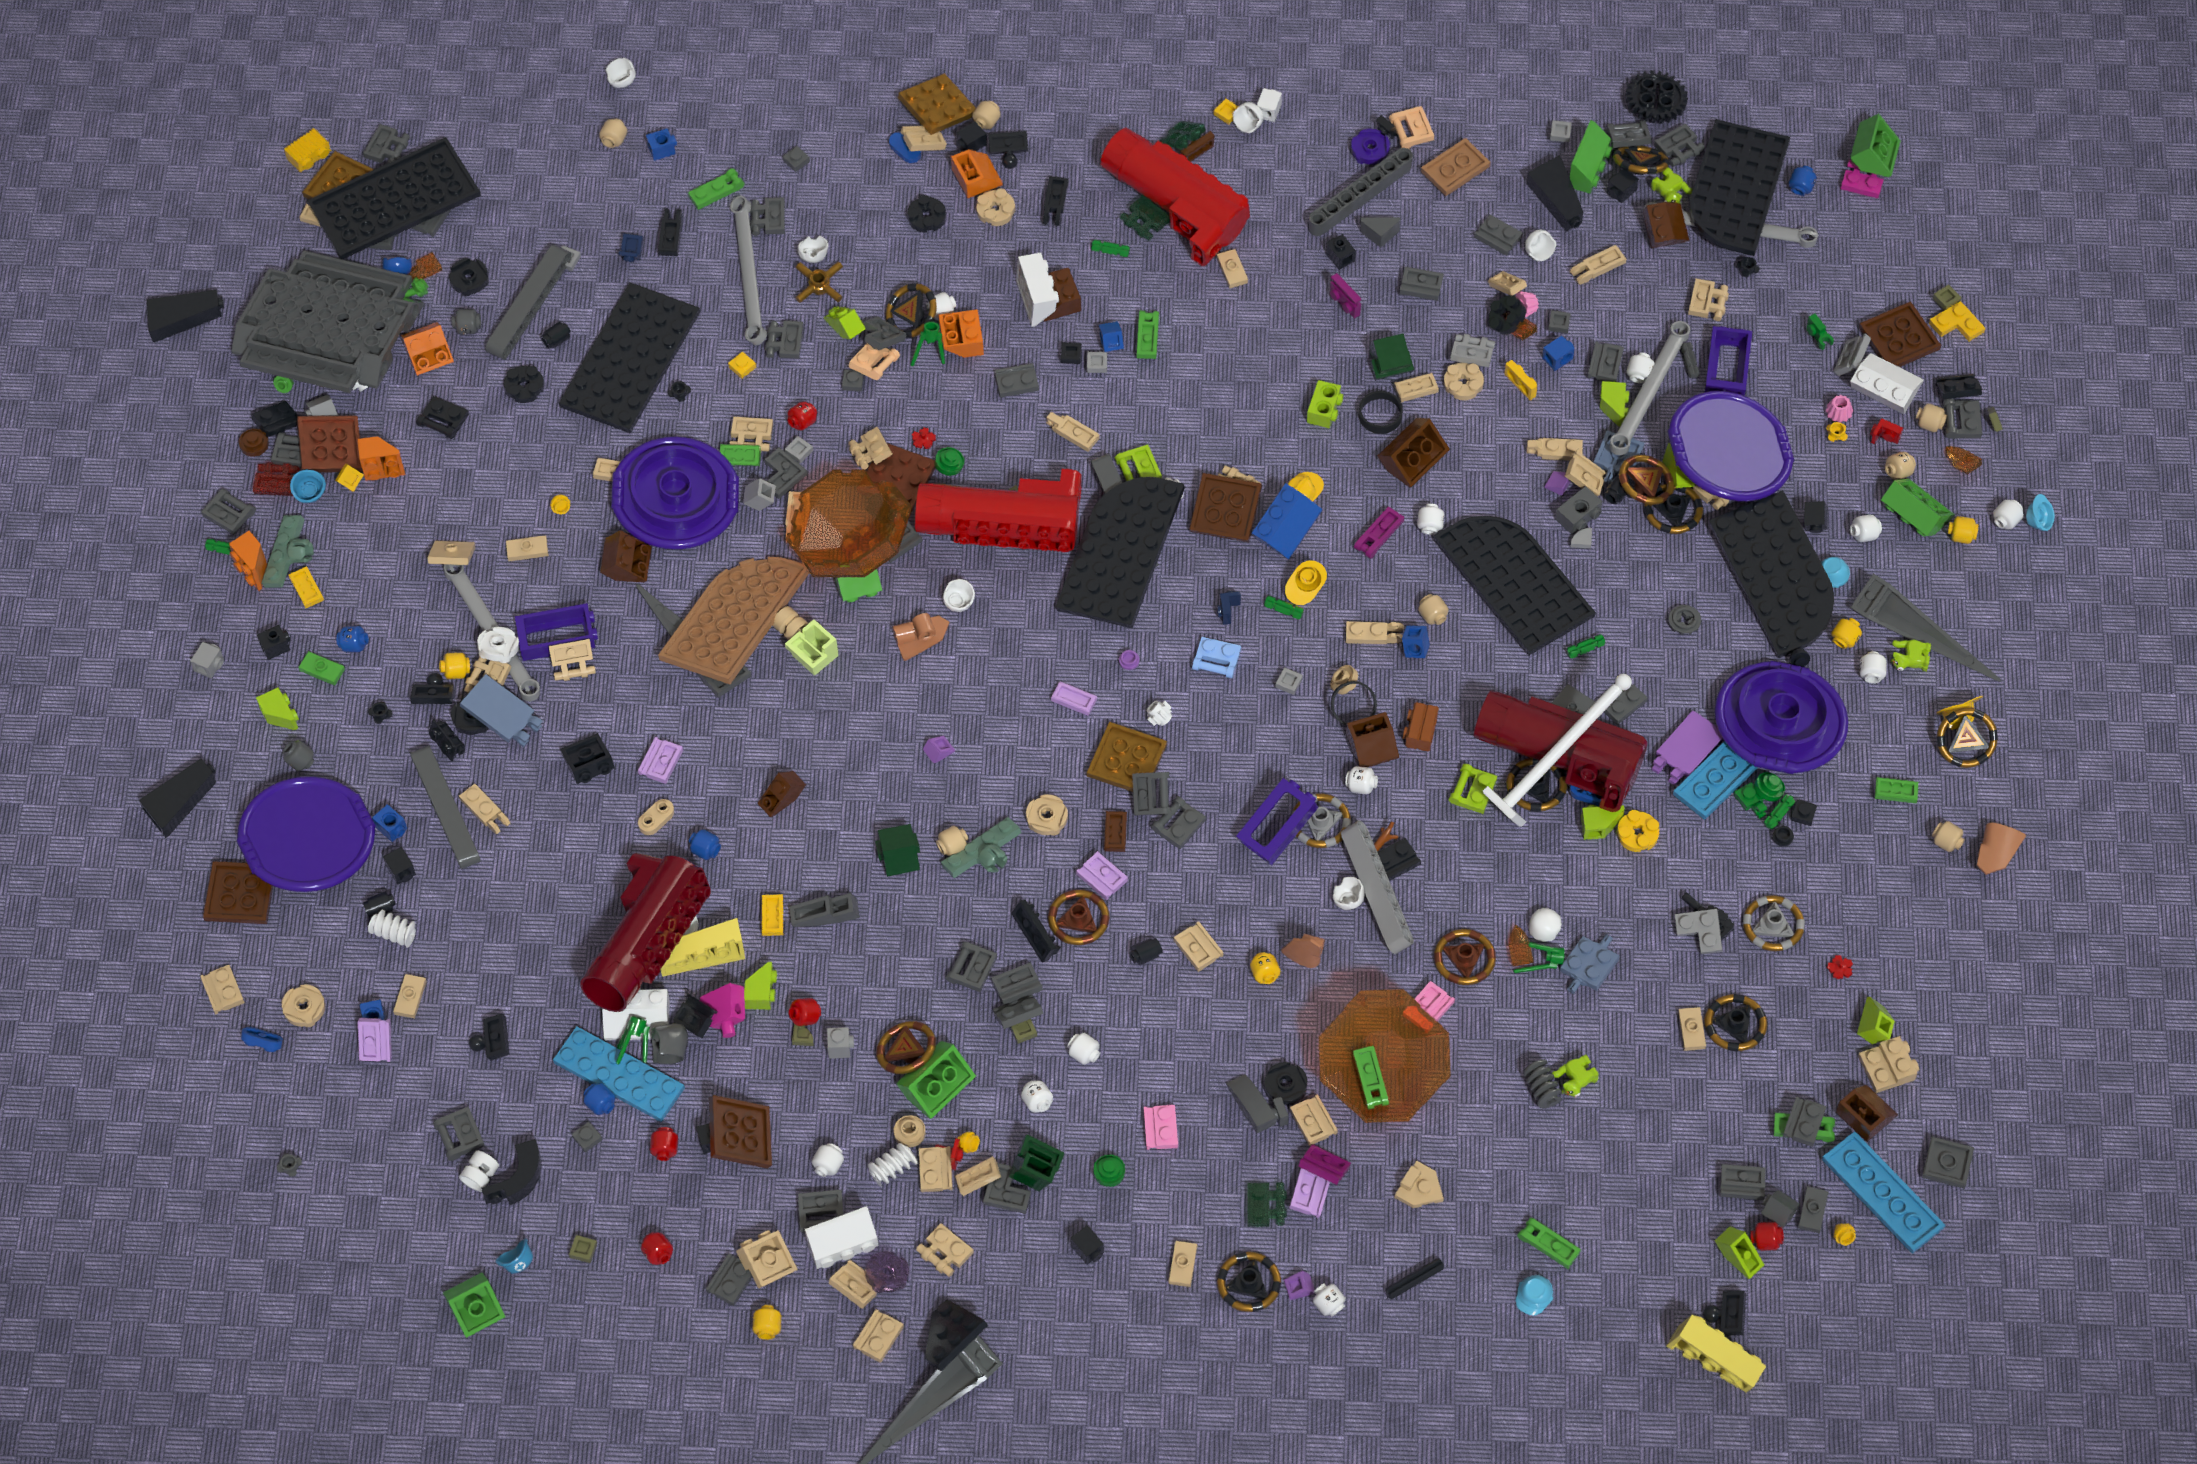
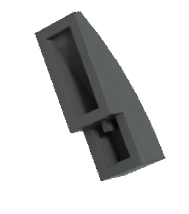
(824, 911)
(1252, 1103)

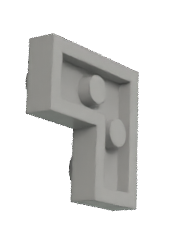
(1702, 923)

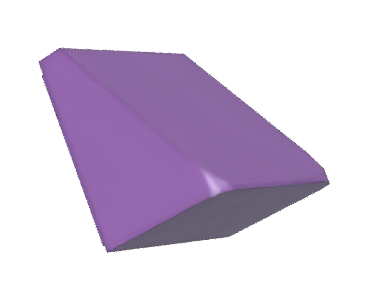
(1558, 483)
(938, 748)
(1299, 1285)

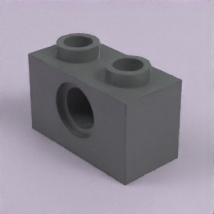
(1582, 501)

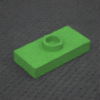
(742, 454)
(321, 668)
(1896, 790)

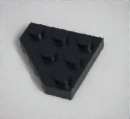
(950, 1333)

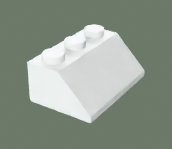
(1036, 287)
(1886, 383)
(646, 1004)
(841, 1238)

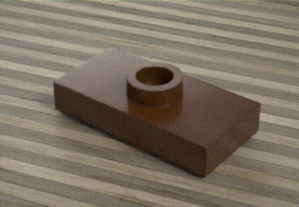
(1199, 147)
(1115, 831)

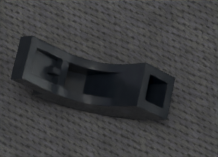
(522, 1181)

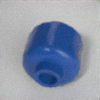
(1802, 180)
(352, 639)
(704, 844)
(599, 1099)

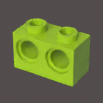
(1321, 403)

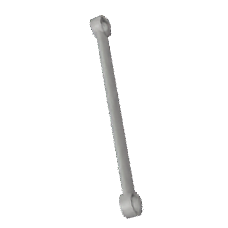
(1773, 231)
(748, 270)
(1649, 388)
(487, 623)

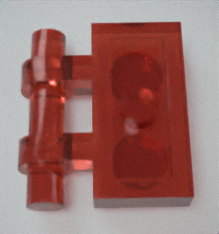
(274, 484)

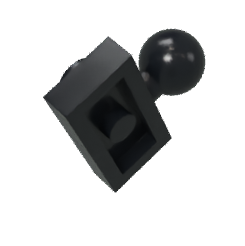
(1008, 144)
(433, 692)
(494, 1038)
(1731, 1314)

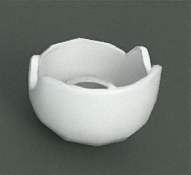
(620, 73)
(1248, 117)
(1540, 245)
(813, 249)
(958, 595)
(1349, 893)
(1544, 924)

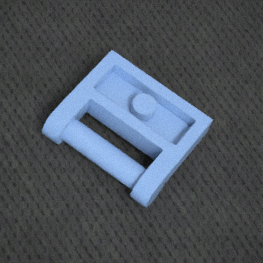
(1217, 652)

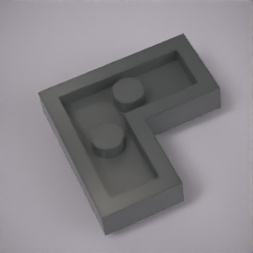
(882, 333)
(787, 472)
(1003, 1196)

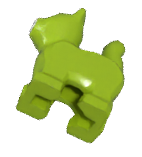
(1670, 185)
(1913, 655)
(1578, 1075)

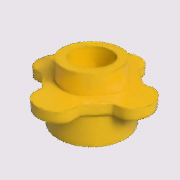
(1836, 427)

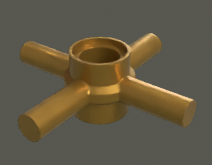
(819, 276)

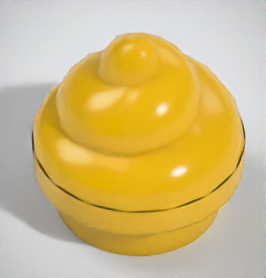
(560, 504)
(969, 1142)
(1844, 1234)

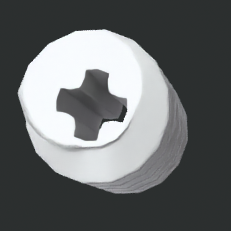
(392, 929)
(891, 1163)

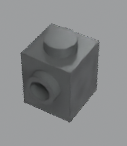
(1779, 1208)

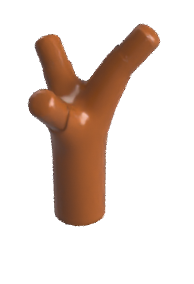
(1385, 836)

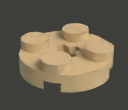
(995, 198)
(1463, 371)
(1050, 825)
(303, 1017)

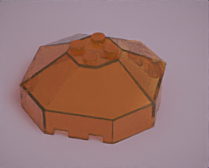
(848, 524)
(1408, 1047)

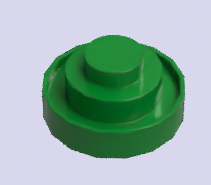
(949, 461)
(1769, 786)
(1109, 1170)

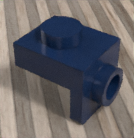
(631, 247)
(1226, 600)

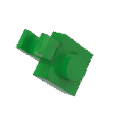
(1818, 330)
(1750, 799)

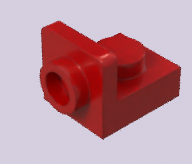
(1886, 430)

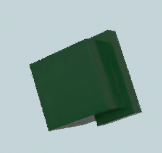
(1390, 357)
(898, 849)
(1035, 1163)

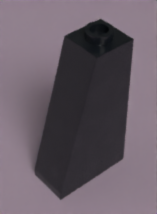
(1555, 190)
(182, 312)
(178, 796)

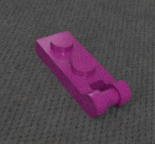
(1379, 532)

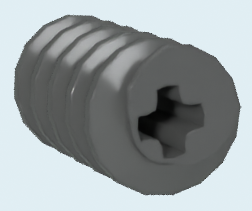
(1540, 1084)

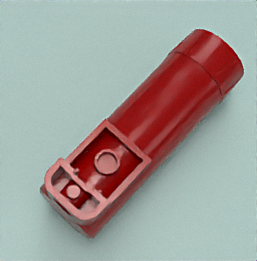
(1197, 202)
(1034, 517)

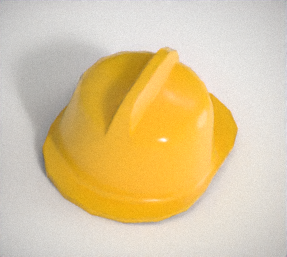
(1308, 484)
(1305, 582)
(1969, 704)

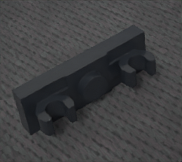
(1034, 930)

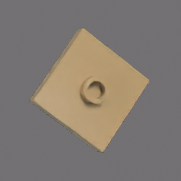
(451, 552)

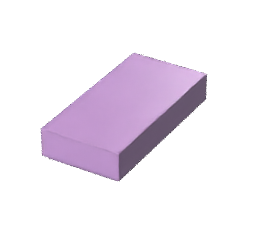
(1074, 698)

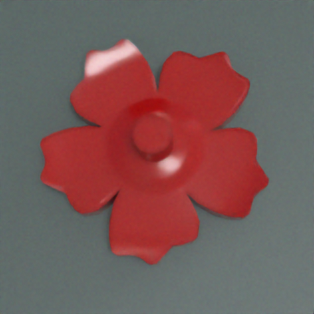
(923, 438)
(1840, 967)

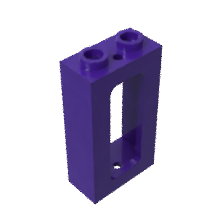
(1730, 337)
(551, 620)
(1290, 828)

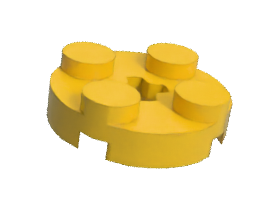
(1639, 842)

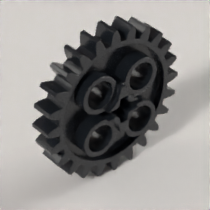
(1641, 97)

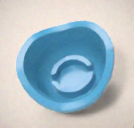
(307, 486)
(517, 1258)

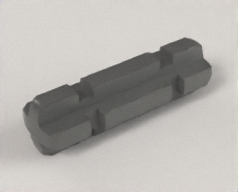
(1690, 360)

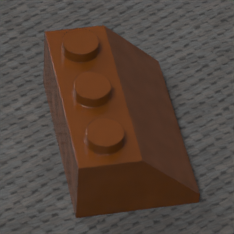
(1414, 451)

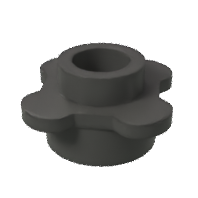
(289, 1159)

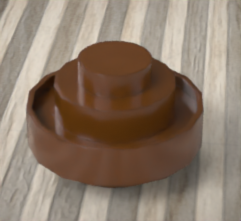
(253, 442)

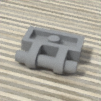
(1472, 350)

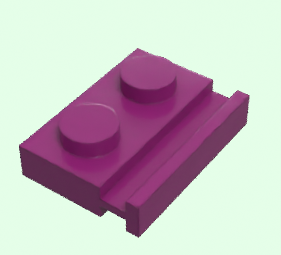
(1345, 295)
(1324, 1164)

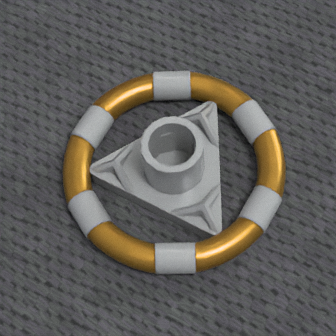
(1323, 821)
(1773, 923)

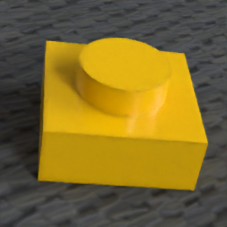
(1225, 111)
(742, 365)
(349, 477)

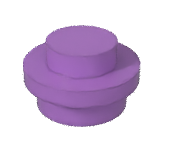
(1129, 660)

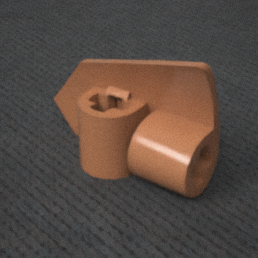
(919, 634)
(1998, 847)
(1305, 950)

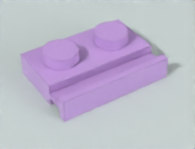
(660, 760)
(1102, 875)
(374, 1039)
(1309, 1193)

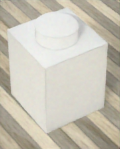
(1270, 103)

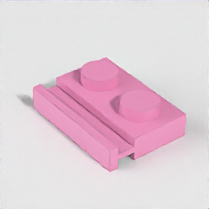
(1434, 1000)
(1160, 1127)

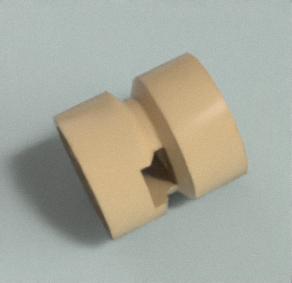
(788, 622)

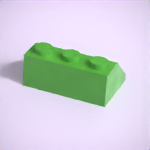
(1875, 147)
(1590, 158)
(1916, 507)
(937, 1080)

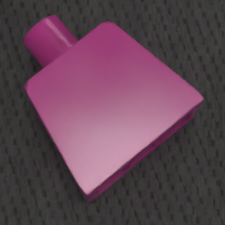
(730, 1004)

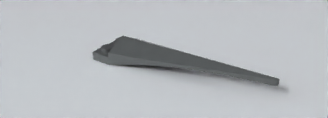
(1893, 611)
(671, 622)
(941, 1389)

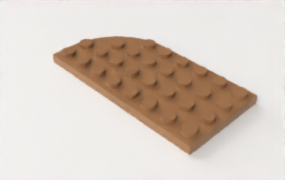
(733, 617)

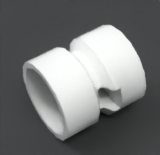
(480, 1169)

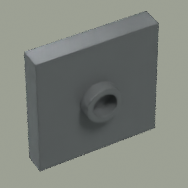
(1573, 700)
(1948, 1162)

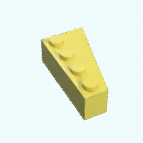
(706, 948)
(1717, 1353)

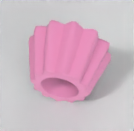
(1529, 300)
(1839, 409)

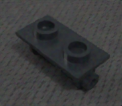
(441, 734)

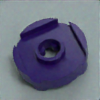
(1370, 156)

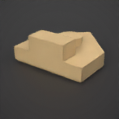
(1419, 1187)

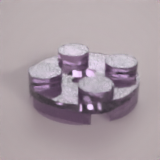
(882, 1282)

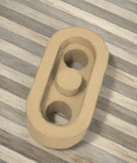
(657, 816)

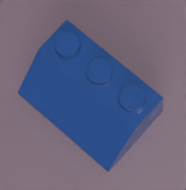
(1287, 521)

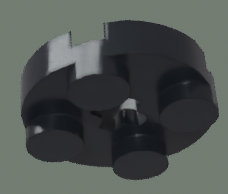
(922, 205)
(468, 286)
(1500, 308)
(523, 374)
(465, 724)
(1282, 1071)

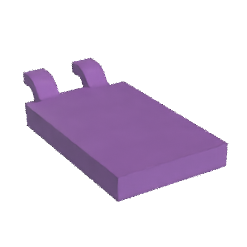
(1687, 747)

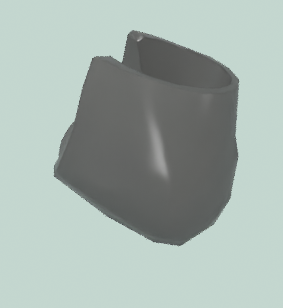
(669, 1043)

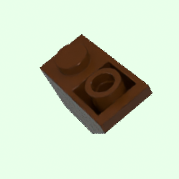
(781, 792)

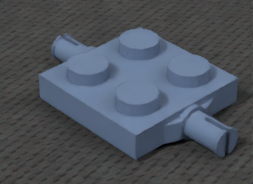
(1611, 462)
(1589, 963)

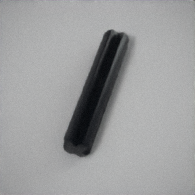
(1414, 1278)

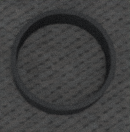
(1376, 428)
(1348, 683)

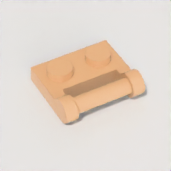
(1417, 124)
(868, 357)

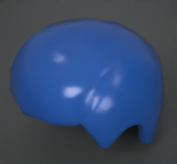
(398, 265)

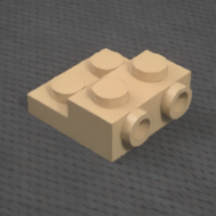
(1889, 1064)
(766, 1258)

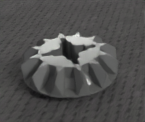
(1689, 614)

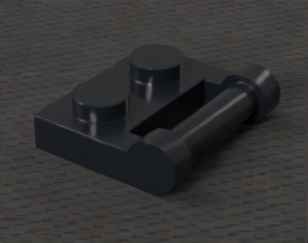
(443, 412)

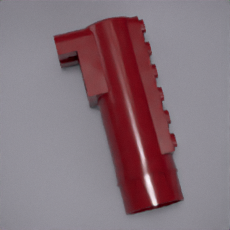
(1599, 761)
(658, 912)

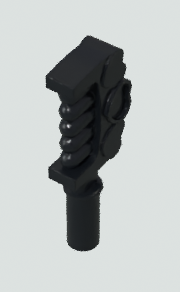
(1726, 924)

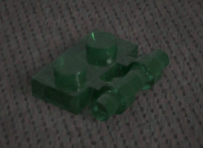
(1181, 133)
(1149, 213)
(1258, 1204)

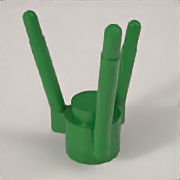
(930, 334)
(1554, 955)
(634, 1027)

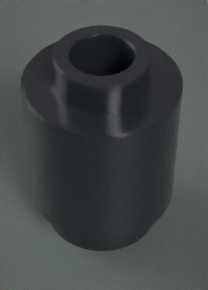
(555, 335)
(1614, 492)
(379, 902)
(1146, 951)

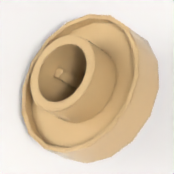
(1342, 675)
(909, 1131)

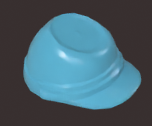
(2040, 513)
(1836, 570)
(1534, 1294)

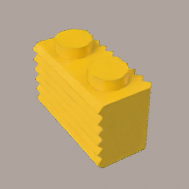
(307, 150)

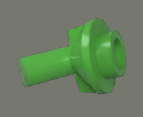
(419, 287)
(283, 384)

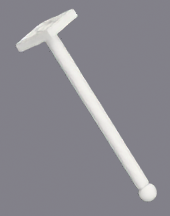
(1506, 805)

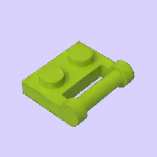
(1142, 460)
(1476, 799)

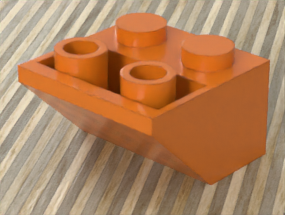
(974, 172)
(962, 333)
(427, 348)
(379, 459)
(249, 559)

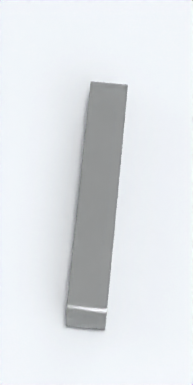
(1377, 887)

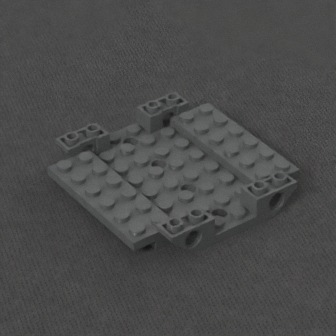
(316, 344)

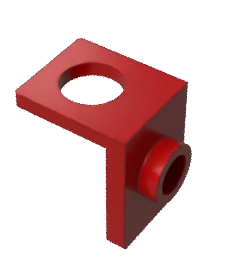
(956, 1153)

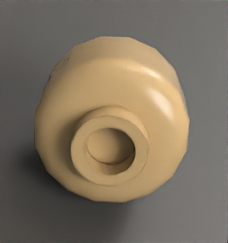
(986, 114)
(613, 133)
(1931, 417)
(1900, 465)
(1433, 609)
(1948, 836)
(952, 841)

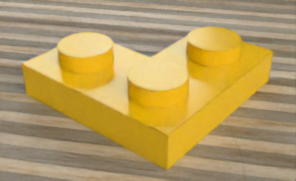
(1957, 317)

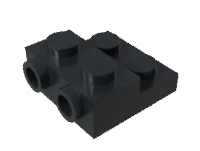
(587, 759)

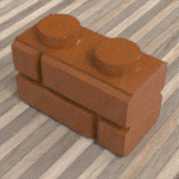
(1421, 726)

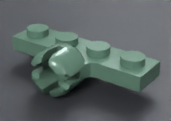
(286, 551)
(984, 850)

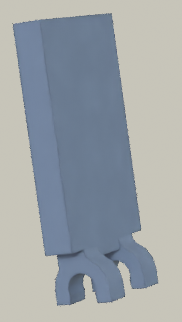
(500, 711)

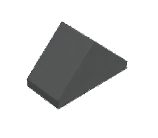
(1380, 229)

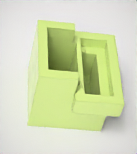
(813, 647)

